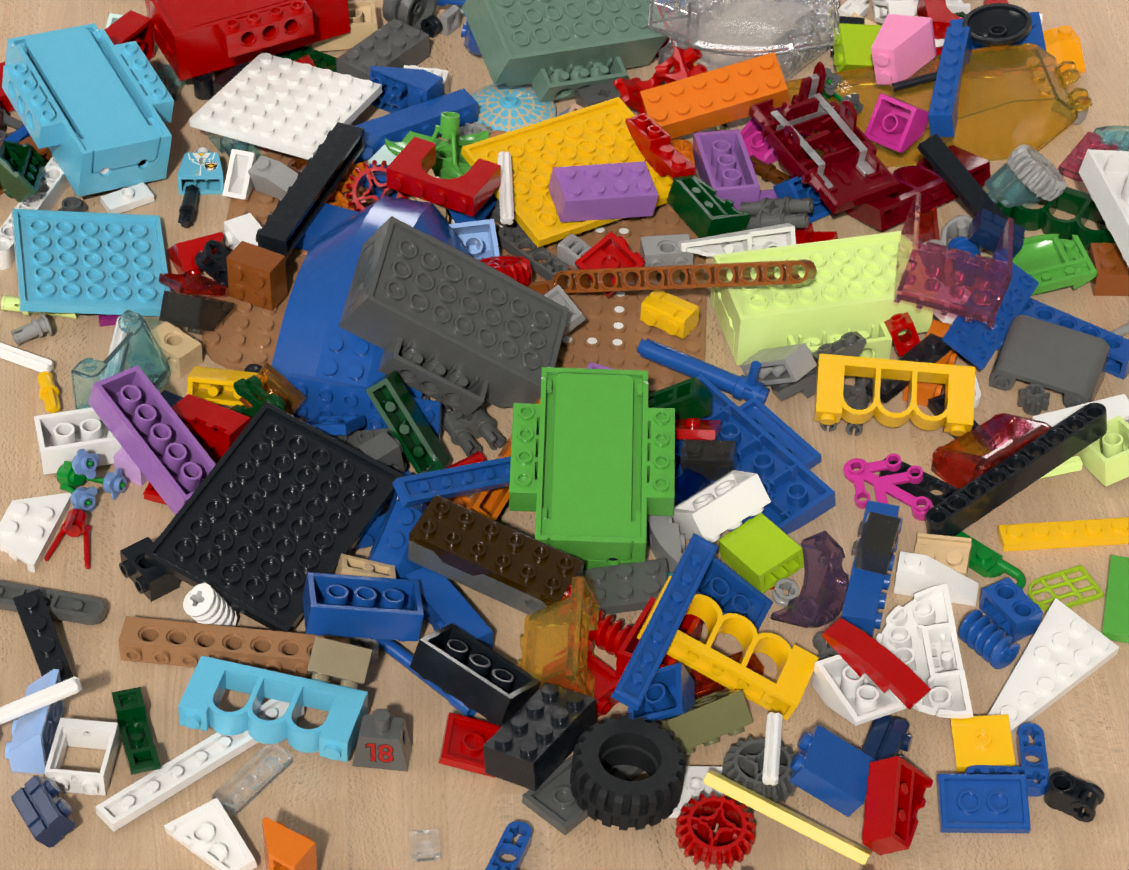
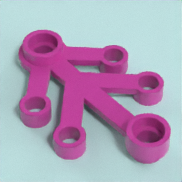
(886, 484)

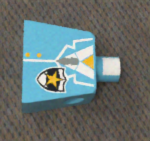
(201, 170)

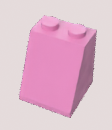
(902, 47)

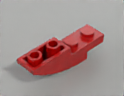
(656, 147)

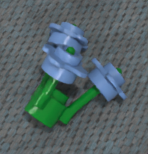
(83, 468)

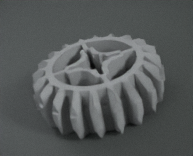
(1036, 172)

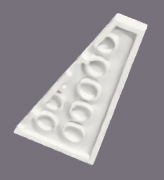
(1054, 662)

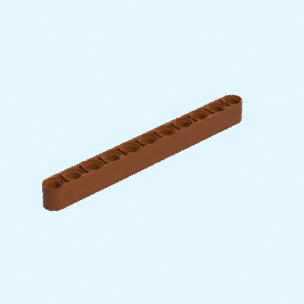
(693, 276)

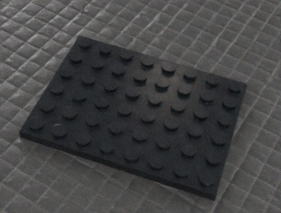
(271, 513)

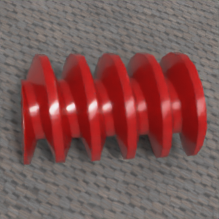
(609, 635)

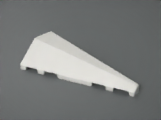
(741, 241)

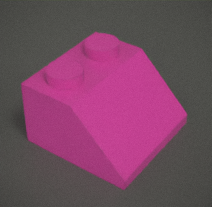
(896, 123)

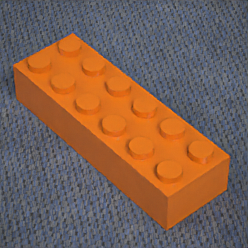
(715, 96)

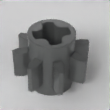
(1033, 399)

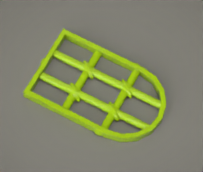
(1068, 582)

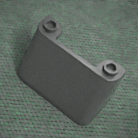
(1052, 358)

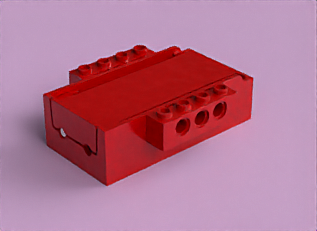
(226, 33)

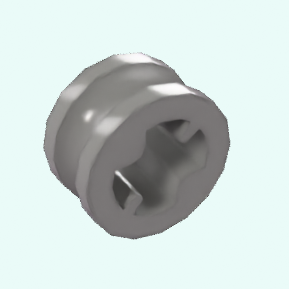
(786, 584)

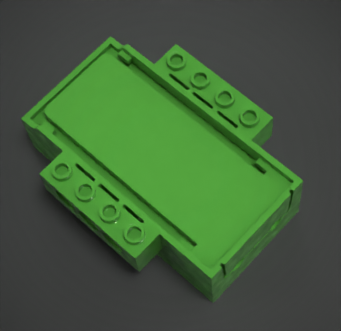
(593, 463)

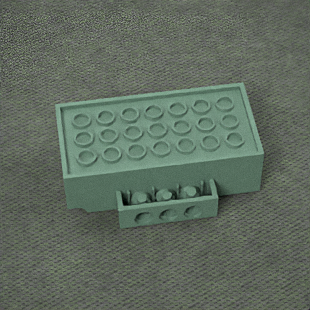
(561, 42)

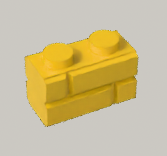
(669, 313)

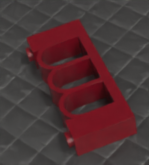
(922, 179)

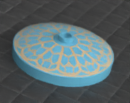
(511, 107)

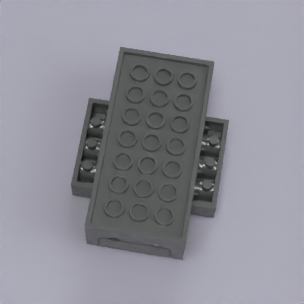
(451, 321)

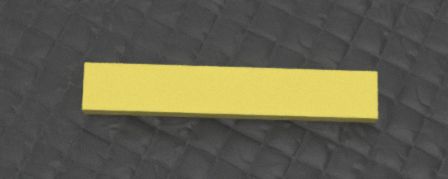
(787, 817)

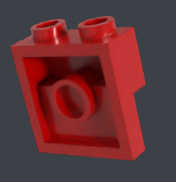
(610, 253)

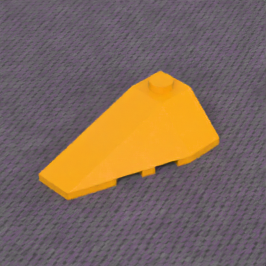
(1064, 46)

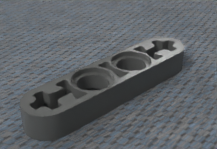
(513, 239)

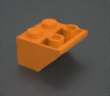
(286, 848)

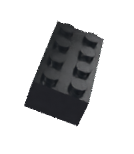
(473, 674)
(539, 736)

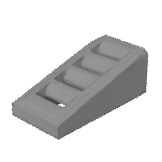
(571, 249)

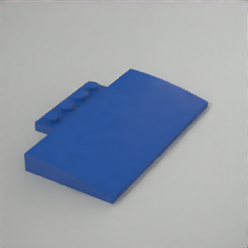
(776, 455)

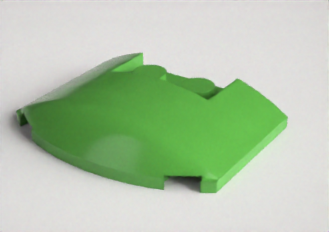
(1055, 262)

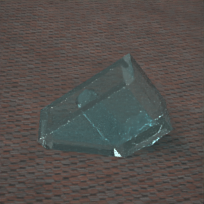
(1008, 190)

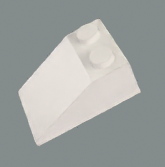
(849, 695)

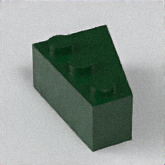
(703, 209)

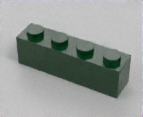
(407, 423)

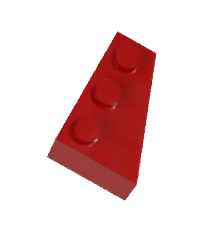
(892, 804)

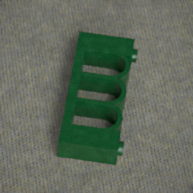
(1071, 202)

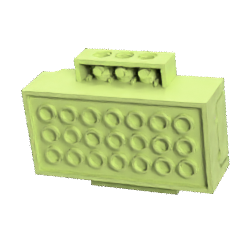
(847, 295)

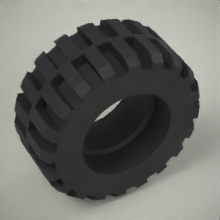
(623, 801)

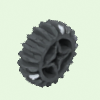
(745, 767)

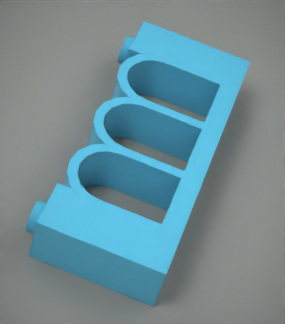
(332, 739)

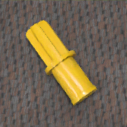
(48, 392)

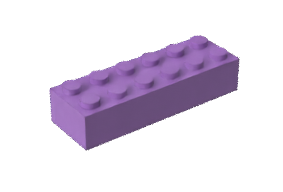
(151, 435)

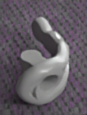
(956, 226)

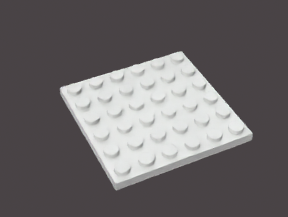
(285, 105)

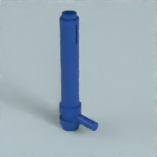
(738, 386)

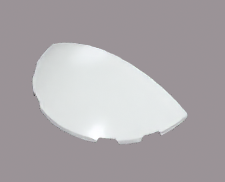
(927, 642)

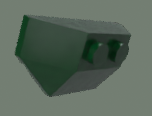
(20, 170)

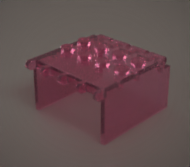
(952, 278)

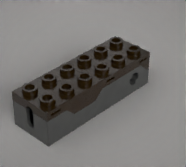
(491, 557)

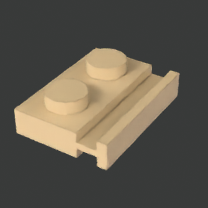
(946, 549)

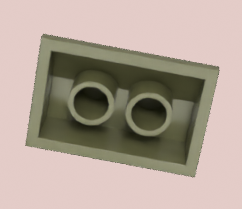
(709, 719)

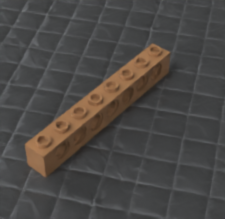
(185, 642)

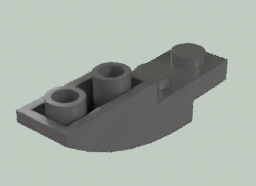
(848, 345)

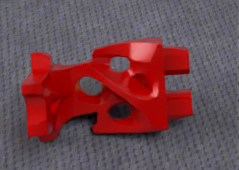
(684, 67)

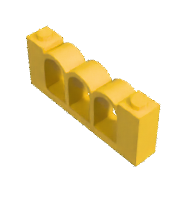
(958, 382)
(793, 664)

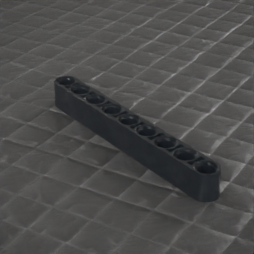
(1017, 471)

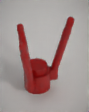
(73, 526)

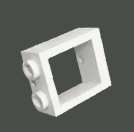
(73, 734)

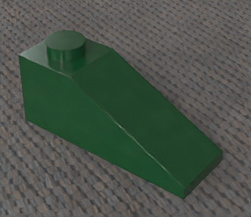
(687, 397)

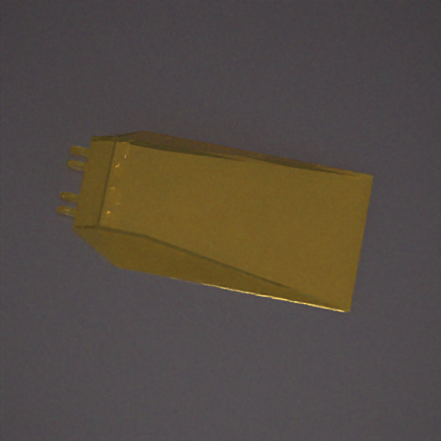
(1004, 101)

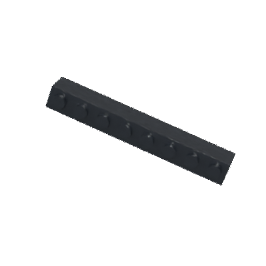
(311, 189)

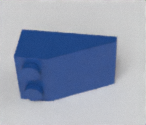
(734, 593)

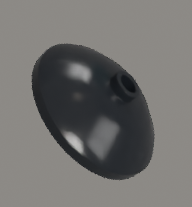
(998, 24)

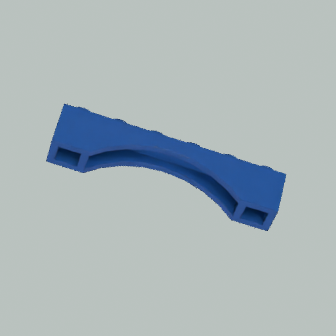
(945, 97)

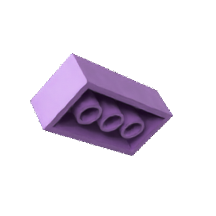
(726, 165)
(602, 191)

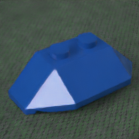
(393, 537)

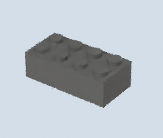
(389, 46)

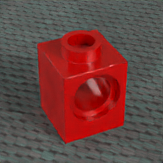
(904, 342)

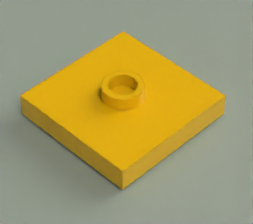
(982, 741)

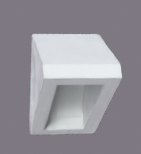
(238, 182)

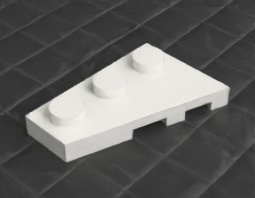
(212, 837)

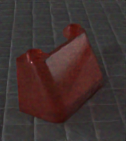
(984, 447)

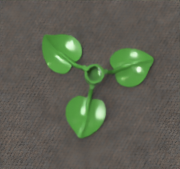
(450, 131)

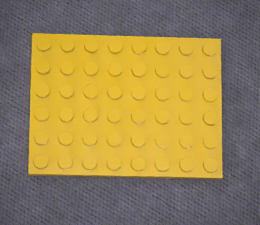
(572, 139)

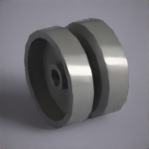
(408, 11)

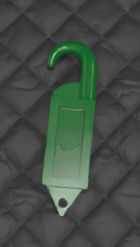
(990, 563)

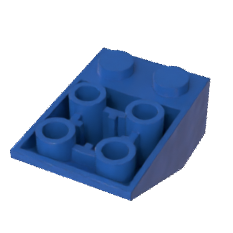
(404, 87)

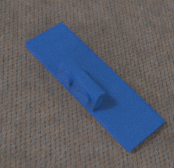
(979, 342)
(343, 399)

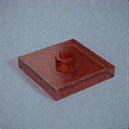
(192, 284)

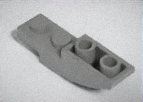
(665, 539)

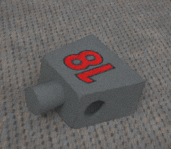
(383, 742)

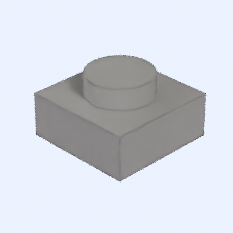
(450, 20)

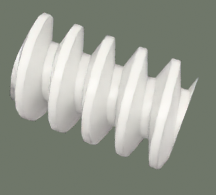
(208, 606)

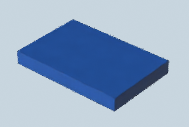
(983, 803)

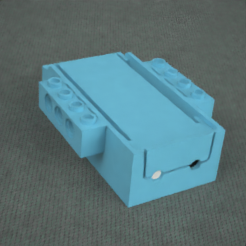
(91, 106)

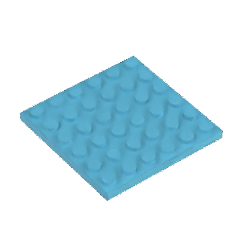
(89, 262)

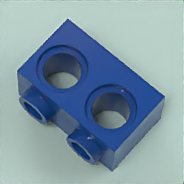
(1011, 609)

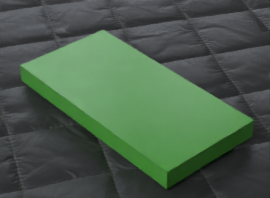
(1116, 607)

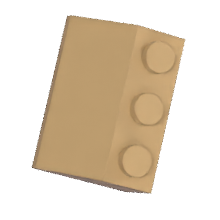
(362, 24)

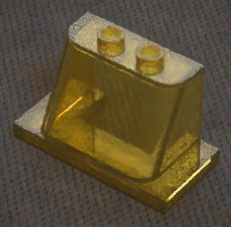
(557, 640)

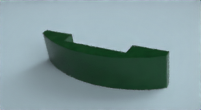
(135, 731)

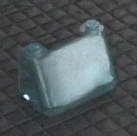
(135, 349)

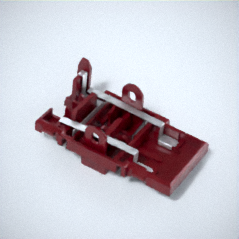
(848, 170)

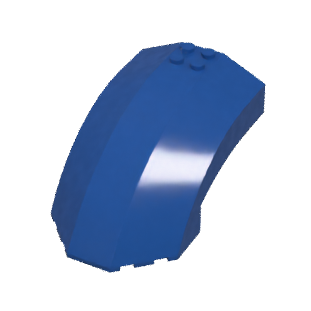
(310, 330)

